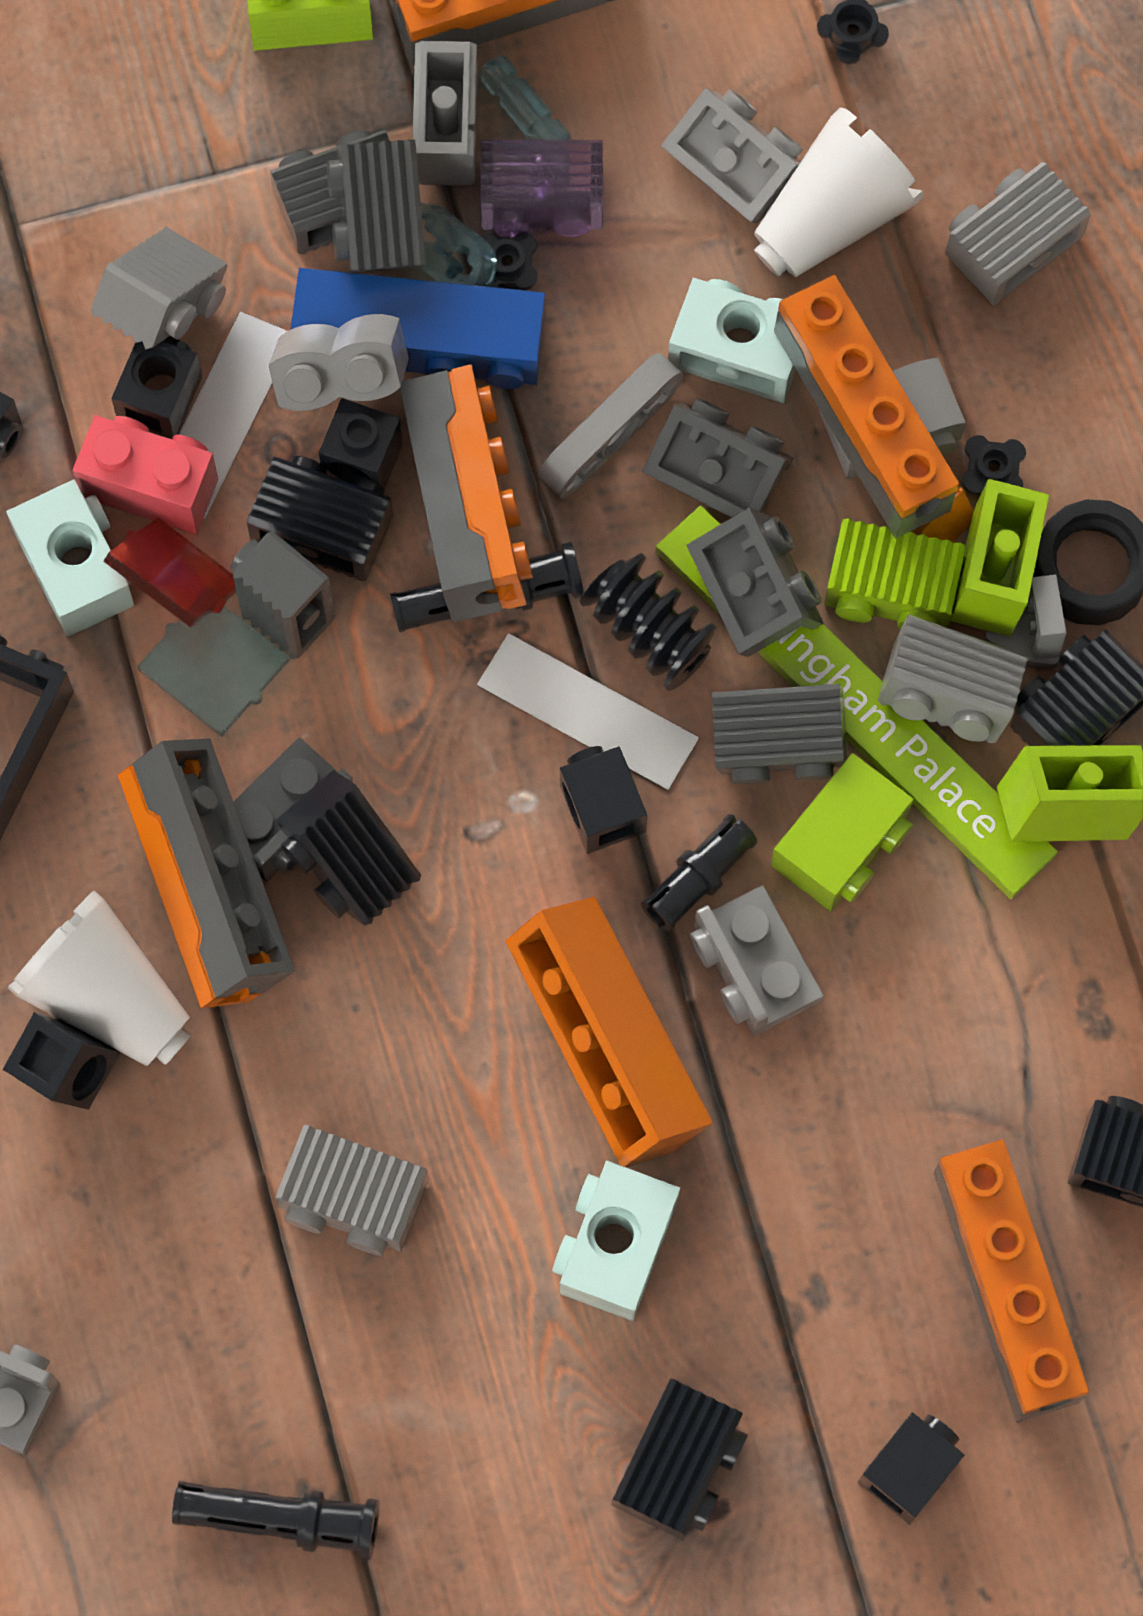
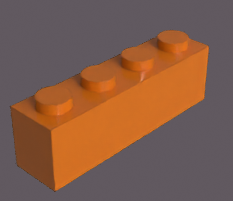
(608, 1031)

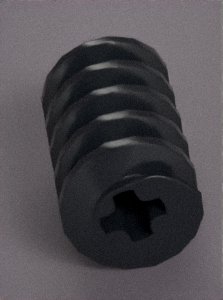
(649, 620)

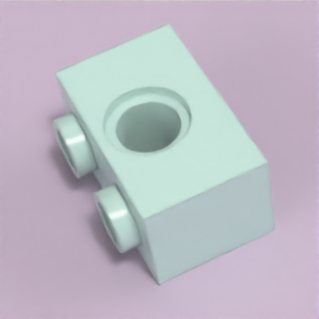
(704, 350)
(51, 527)
(620, 1279)

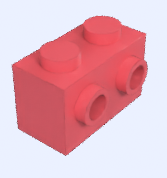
(146, 472)

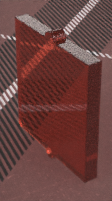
(173, 572)

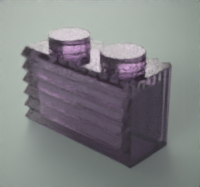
(541, 186)

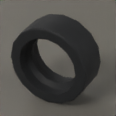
(1110, 520)

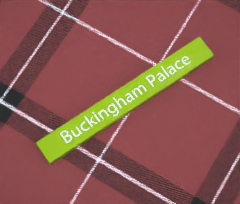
(899, 748)

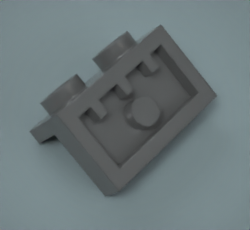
(716, 460)
(755, 580)
(271, 795)

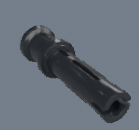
(552, 576)
(307, 1519)

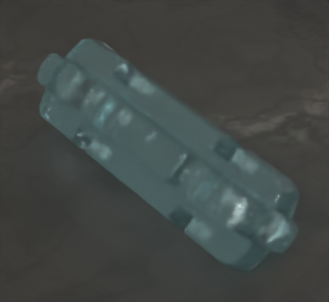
(521, 101)

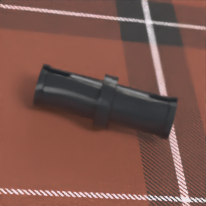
(699, 872)

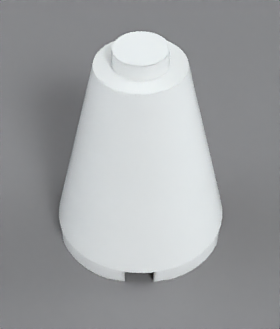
(834, 198)
(104, 986)

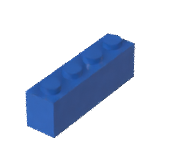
(440, 321)

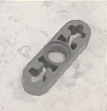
(610, 426)

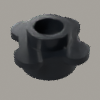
(852, 14)
(520, 273)
(982, 452)

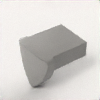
(1040, 627)

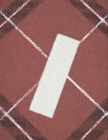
(233, 392)
(587, 710)

